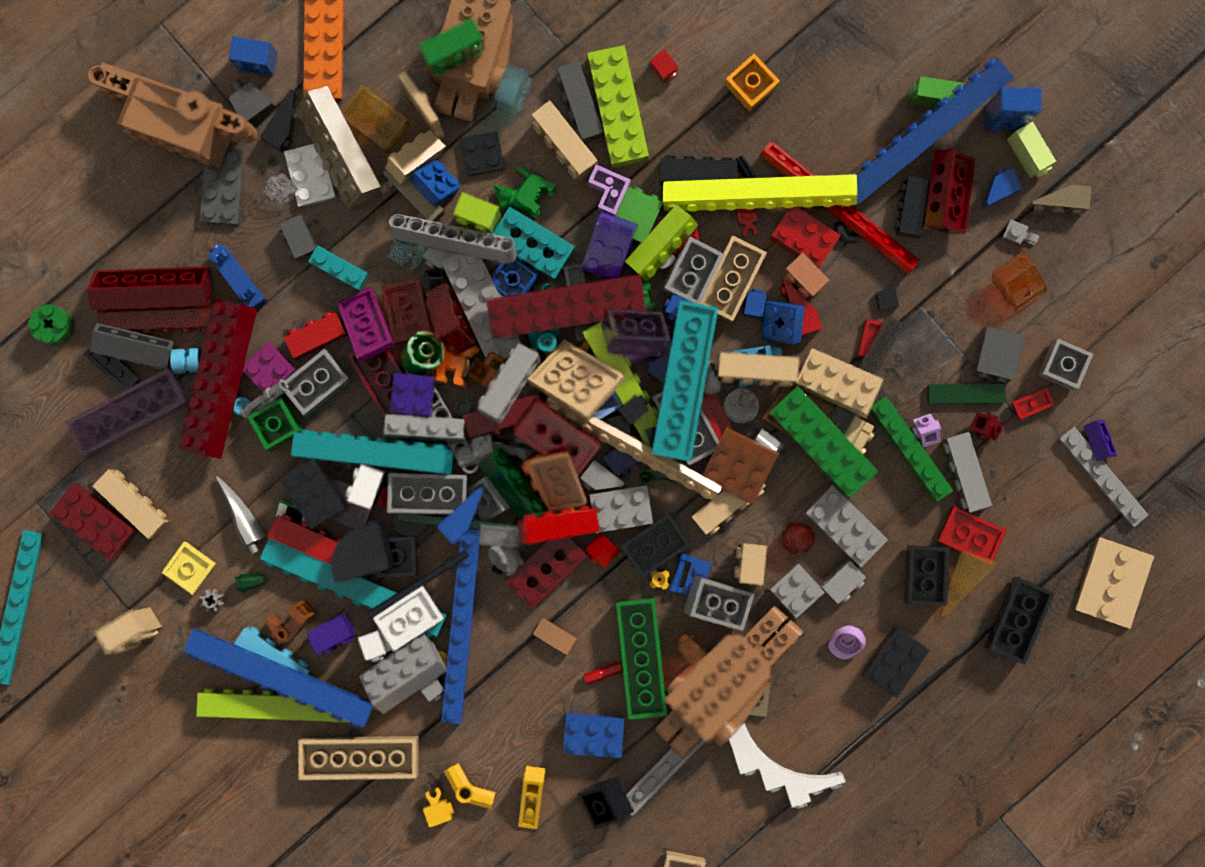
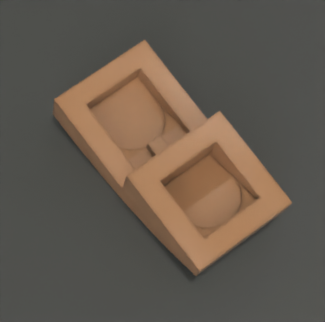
(555, 636)

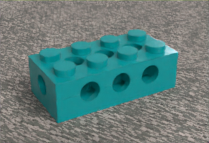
(546, 241)

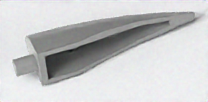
(245, 523)

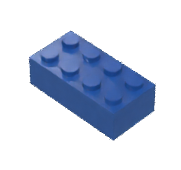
(1012, 108)

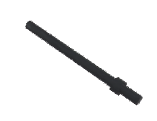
(450, 563)

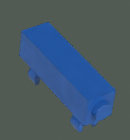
(236, 276)

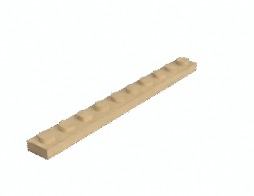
(639, 451)

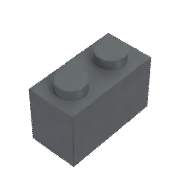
(298, 237)

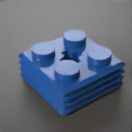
(435, 183)
(525, 278)
(790, 314)

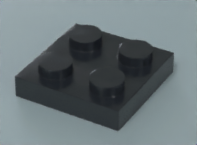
(482, 153)

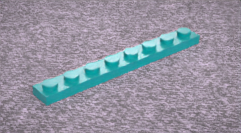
(18, 602)

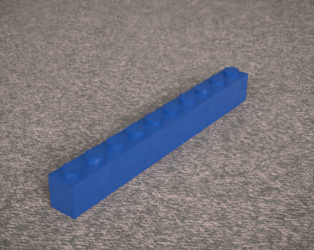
(931, 127)
(461, 630)
(278, 677)

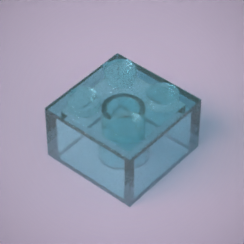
(513, 89)

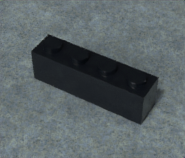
(696, 169)

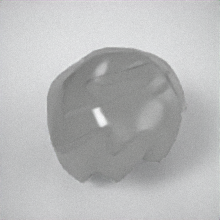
(712, 383)
(505, 559)

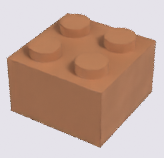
(805, 276)

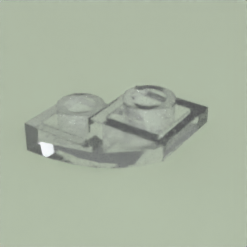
(475, 452)

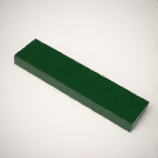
(966, 393)

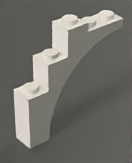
(774, 776)

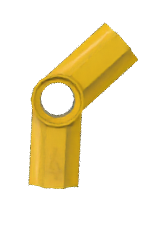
(458, 781)

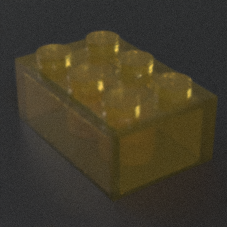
(375, 119)

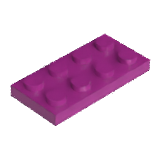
(365, 324)

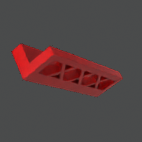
(715, 414)

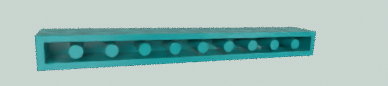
(312, 569)

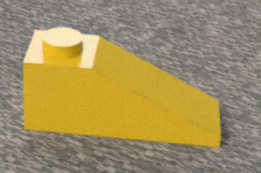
(531, 797)

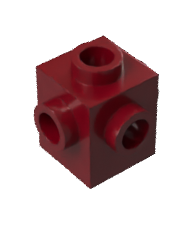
(986, 426)

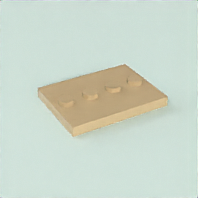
(422, 104)
(576, 379)
(1113, 582)

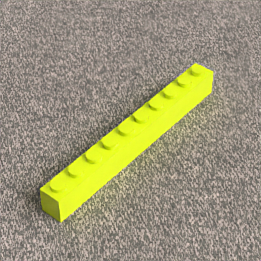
(761, 193)

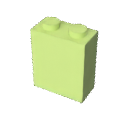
(1031, 150)

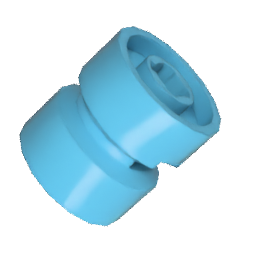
(185, 360)

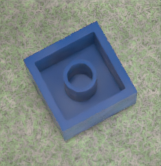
(253, 56)

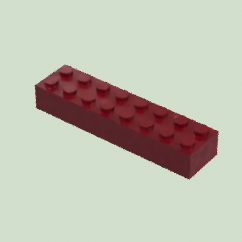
(563, 305)
(217, 378)

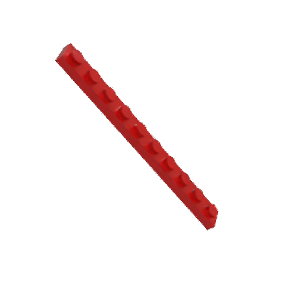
(847, 214)

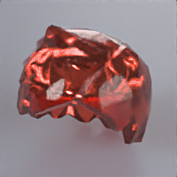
(798, 538)

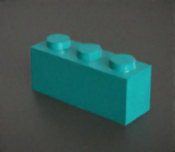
(339, 268)

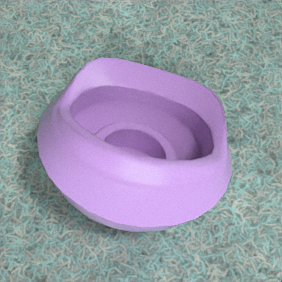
(847, 642)

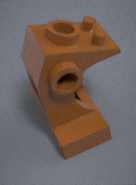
(300, 615)

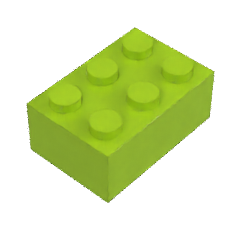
(477, 214)

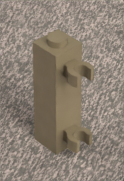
(414, 197)

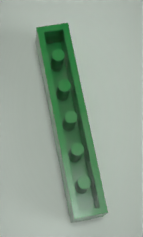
(910, 449)

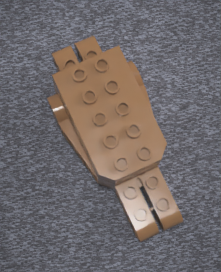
(478, 75)
(172, 117)
(725, 685)

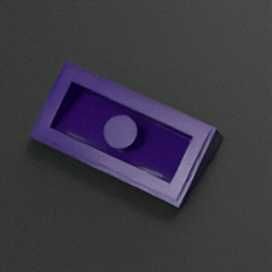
(1100, 440)

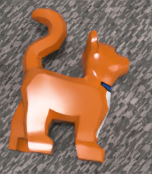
(458, 364)

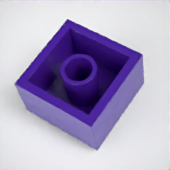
(412, 395)
(331, 633)

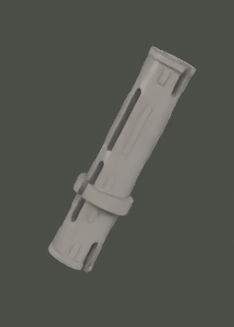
(270, 395)

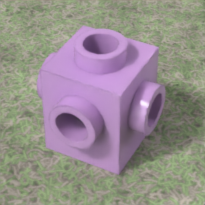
(926, 430)

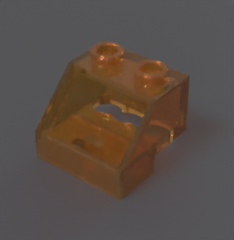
(1018, 293)

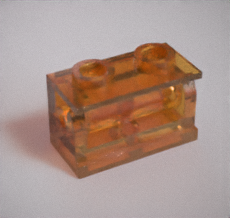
(690, 648)

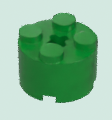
(40, 325)
(422, 353)

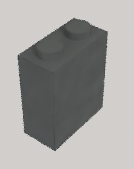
(998, 354)

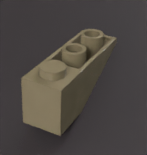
(1072, 198)

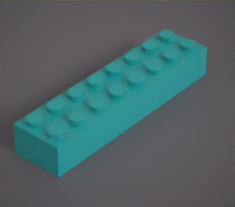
(368, 452)

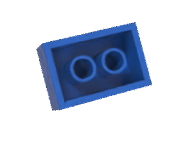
(593, 734)

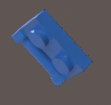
(698, 567)

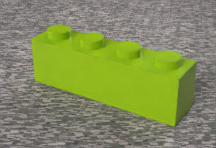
(661, 242)

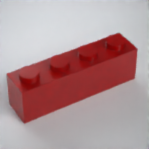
(558, 526)
(303, 538)

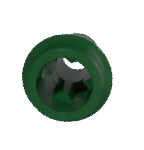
(248, 582)

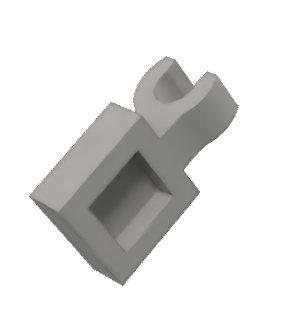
(1016, 233)

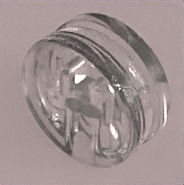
(741, 406)

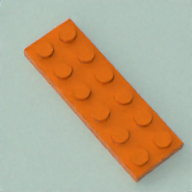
(323, 46)

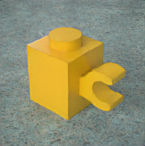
(438, 811)

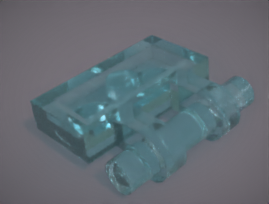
(401, 251)

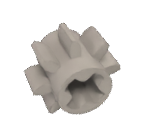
(207, 603)

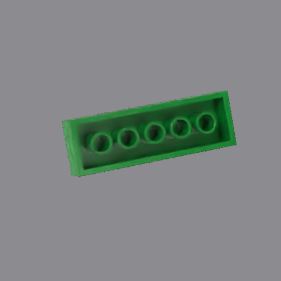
(823, 442)
(641, 658)

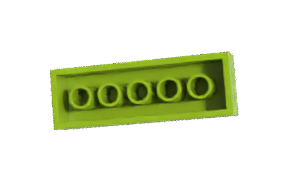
(618, 106)

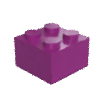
(268, 367)

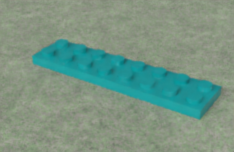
(685, 381)

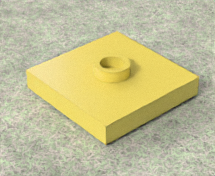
(188, 568)

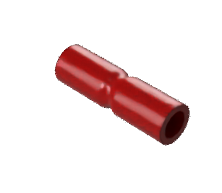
(605, 672)

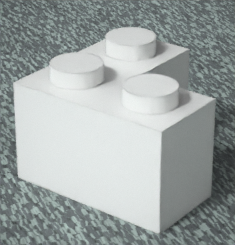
(365, 486)
(375, 645)

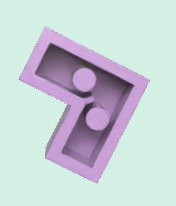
(612, 185)

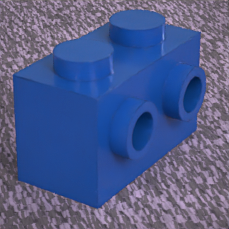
(671, 308)

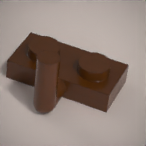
(482, 372)

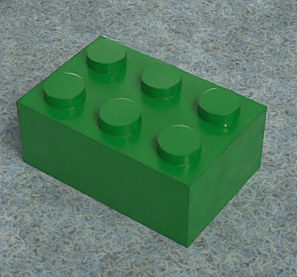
(452, 47)

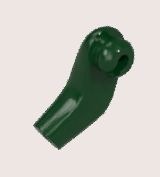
(649, 474)

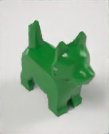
(528, 193)

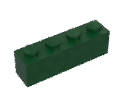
(511, 484)

